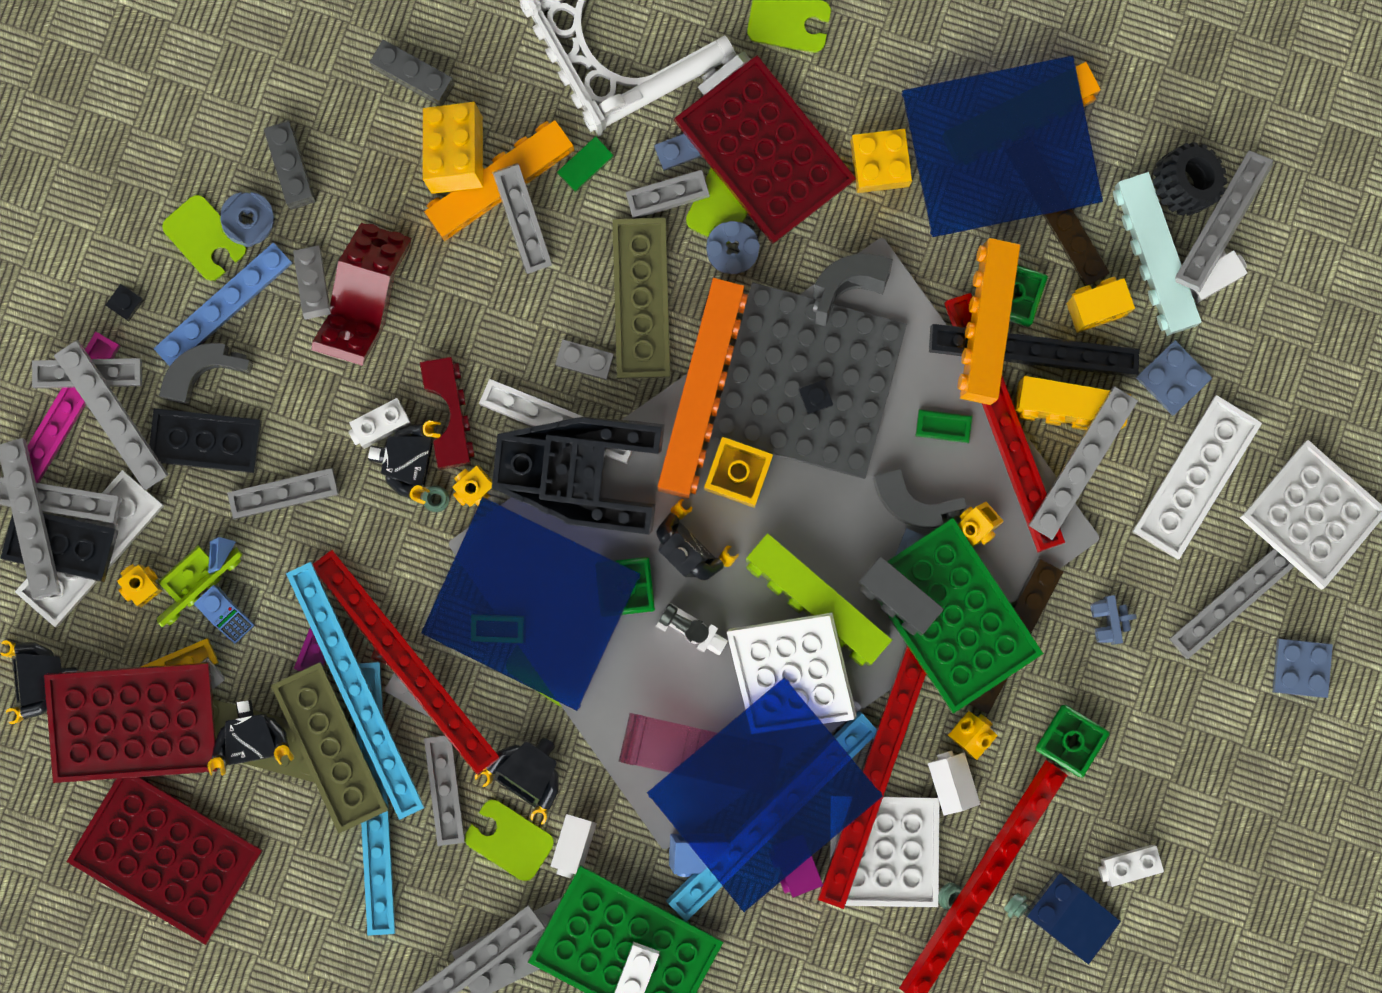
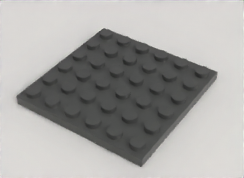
(786, 350)

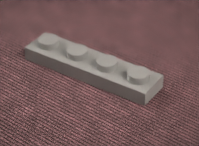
(522, 218)
(115, 372)
(283, 493)
(444, 791)

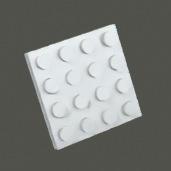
(1314, 514)
(801, 651)
(899, 856)

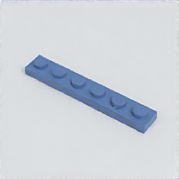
(224, 304)

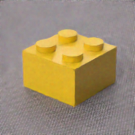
(881, 160)
(1100, 305)
(738, 472)

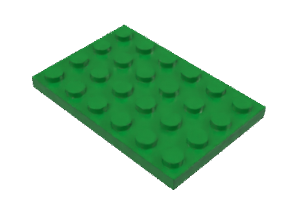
(977, 634)
(595, 931)

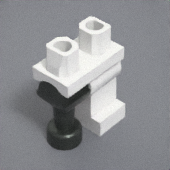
(693, 629)

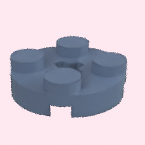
(247, 233)
(717, 248)

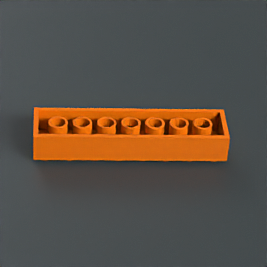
(701, 387)

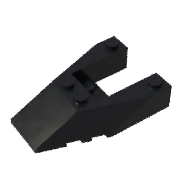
(562, 470)

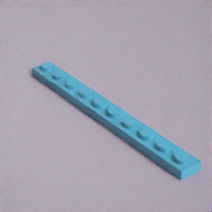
(355, 690)
(376, 838)
(703, 886)

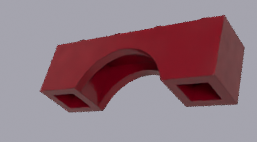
(452, 446)

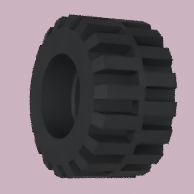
(1176, 189)

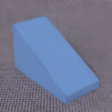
(218, 553)

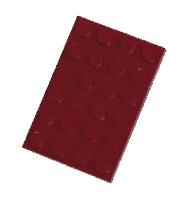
(764, 149)
(130, 722)
(165, 856)

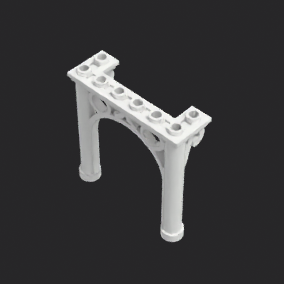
(612, 106)

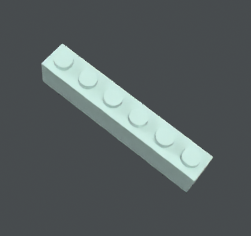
(1156, 252)

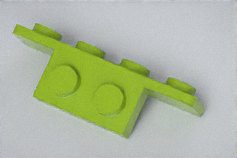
(189, 579)

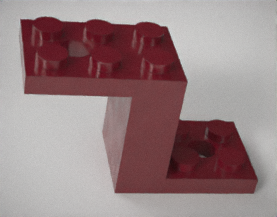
(361, 293)

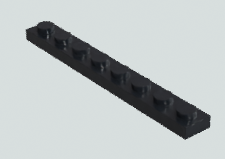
(1045, 352)

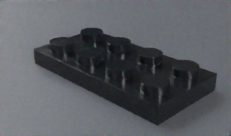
(205, 440)
(76, 547)

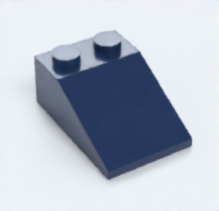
(1072, 917)

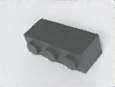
(412, 73)
(289, 165)
(899, 597)

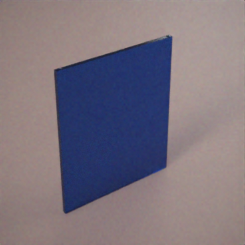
(1002, 146)
(530, 603)
(764, 794)

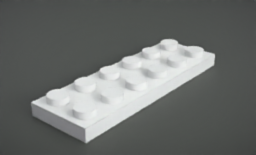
(1196, 477)
(135, 513)

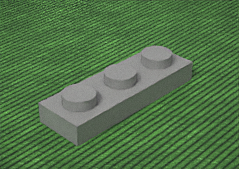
(667, 194)
(311, 282)

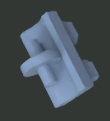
(1108, 608)

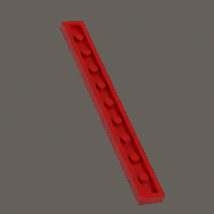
(1010, 441)
(405, 663)
(878, 770)
(984, 879)

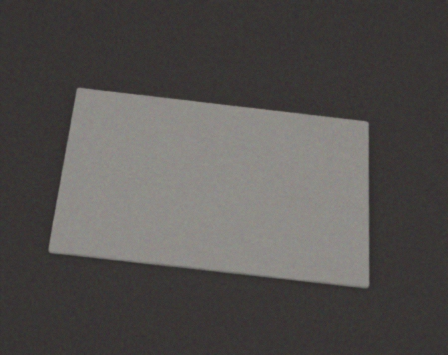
(819, 517)

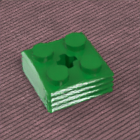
(1030, 286)
(642, 596)
(1089, 738)

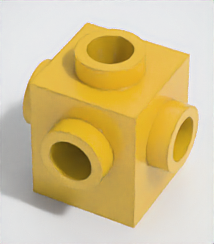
(479, 479)
(979, 524)
(147, 589)
(973, 734)

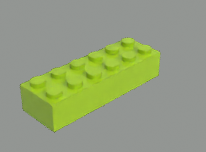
(815, 597)

